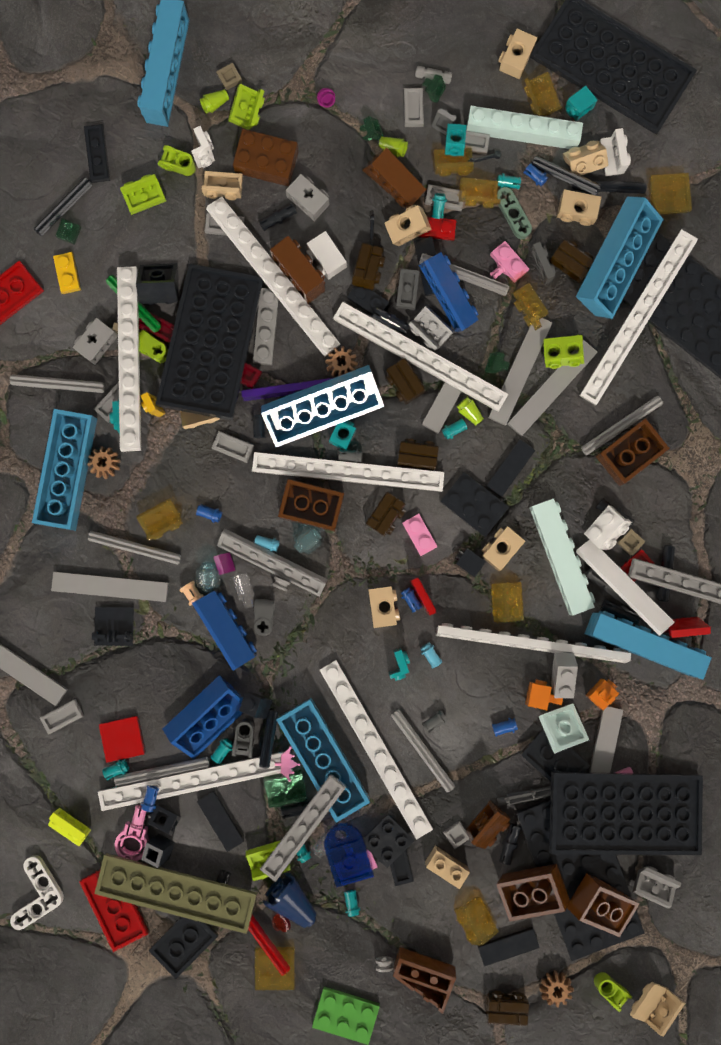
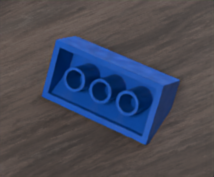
(448, 292)
(224, 629)
(204, 718)

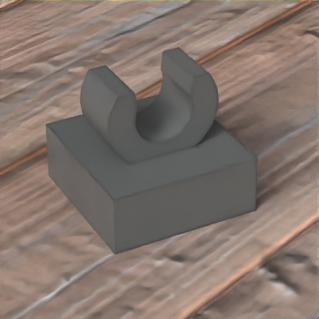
(442, 119)

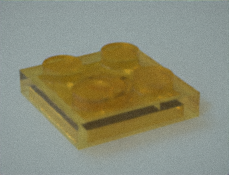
(670, 193)
(267, 975)

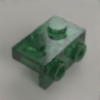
(282, 791)

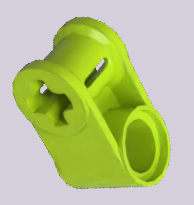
(174, 159)
(149, 346)
(613, 992)

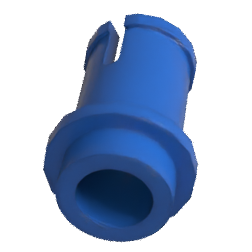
(536, 175)
(209, 513)
(411, 599)
(505, 727)
(150, 798)

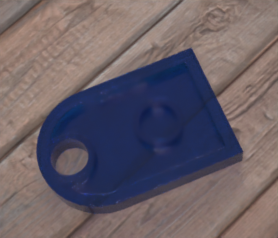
(347, 856)

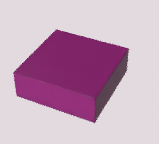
(224, 563)

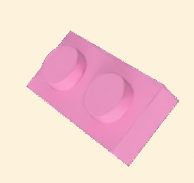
(419, 535)

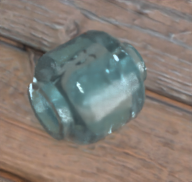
(307, 540)
(208, 577)

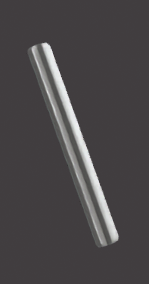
(474, 278)
(57, 383)
(622, 425)
(134, 547)
(423, 751)
(162, 771)

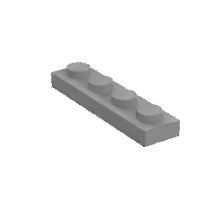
(266, 328)

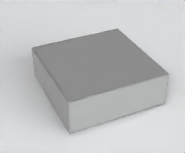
(456, 834)

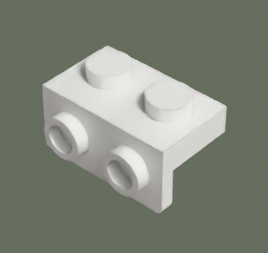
(616, 152)
(203, 155)
(607, 528)

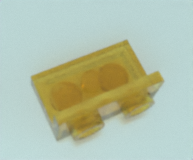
(542, 95)
(447, 164)
(478, 191)
(531, 305)
(160, 519)
(507, 602)
(476, 922)

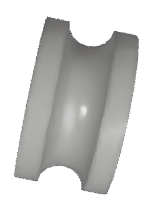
(280, 583)
(384, 964)

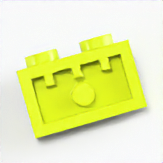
(68, 826)

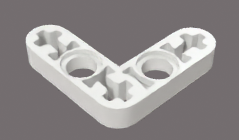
(44, 892)

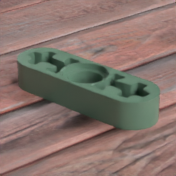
(524, 222)

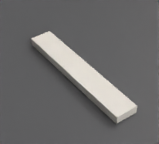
(625, 587)

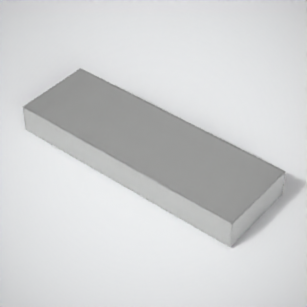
(441, 408)

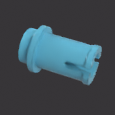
(267, 543)
(431, 655)

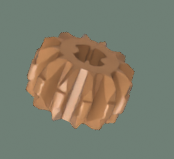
(333, 362)
(111, 462)
(563, 985)

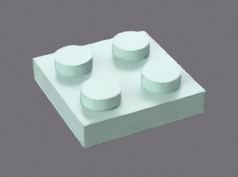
(563, 728)

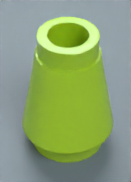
(212, 101)
(396, 145)
(470, 411)

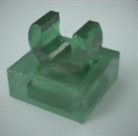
(434, 87)
(373, 129)
(68, 231)
(495, 363)

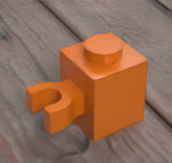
(603, 693)
(540, 695)

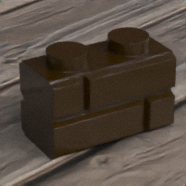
(572, 260)
(367, 266)
(405, 381)
(418, 455)
(385, 514)
(507, 1008)

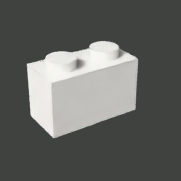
(326, 255)

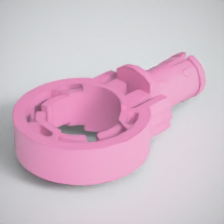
(135, 831)

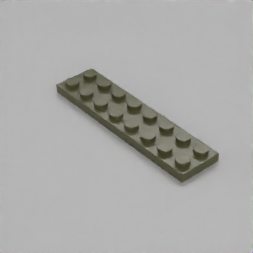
(176, 893)

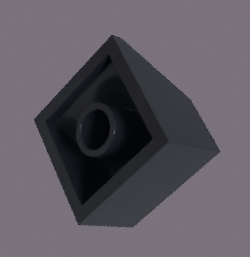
(158, 283)

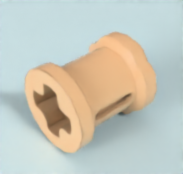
(191, 586)

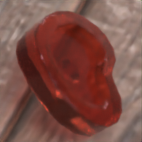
(281, 923)

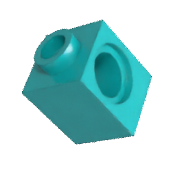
(580, 103)
(455, 139)
(339, 442)

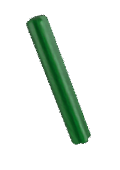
(143, 314)

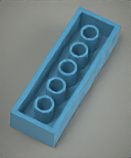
(163, 62)
(619, 257)
(322, 406)
(64, 470)
(650, 646)
(322, 756)

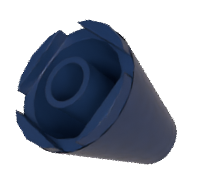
(290, 901)

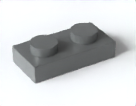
(545, 268)
(407, 289)

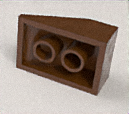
(487, 825)
(602, 905)

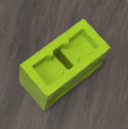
(563, 346)

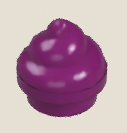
(326, 97)

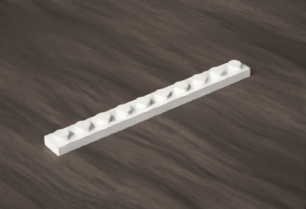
(273, 276)
(638, 317)
(420, 356)
(128, 360)
(348, 472)
(540, 644)
(376, 749)
(189, 782)

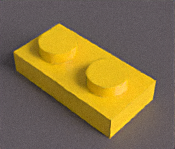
(67, 273)
(149, 405)

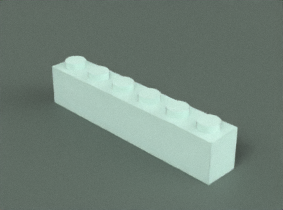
(525, 127)
(562, 557)

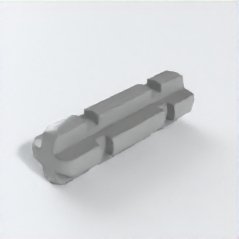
(430, 73)

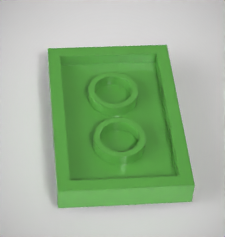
(346, 1015)

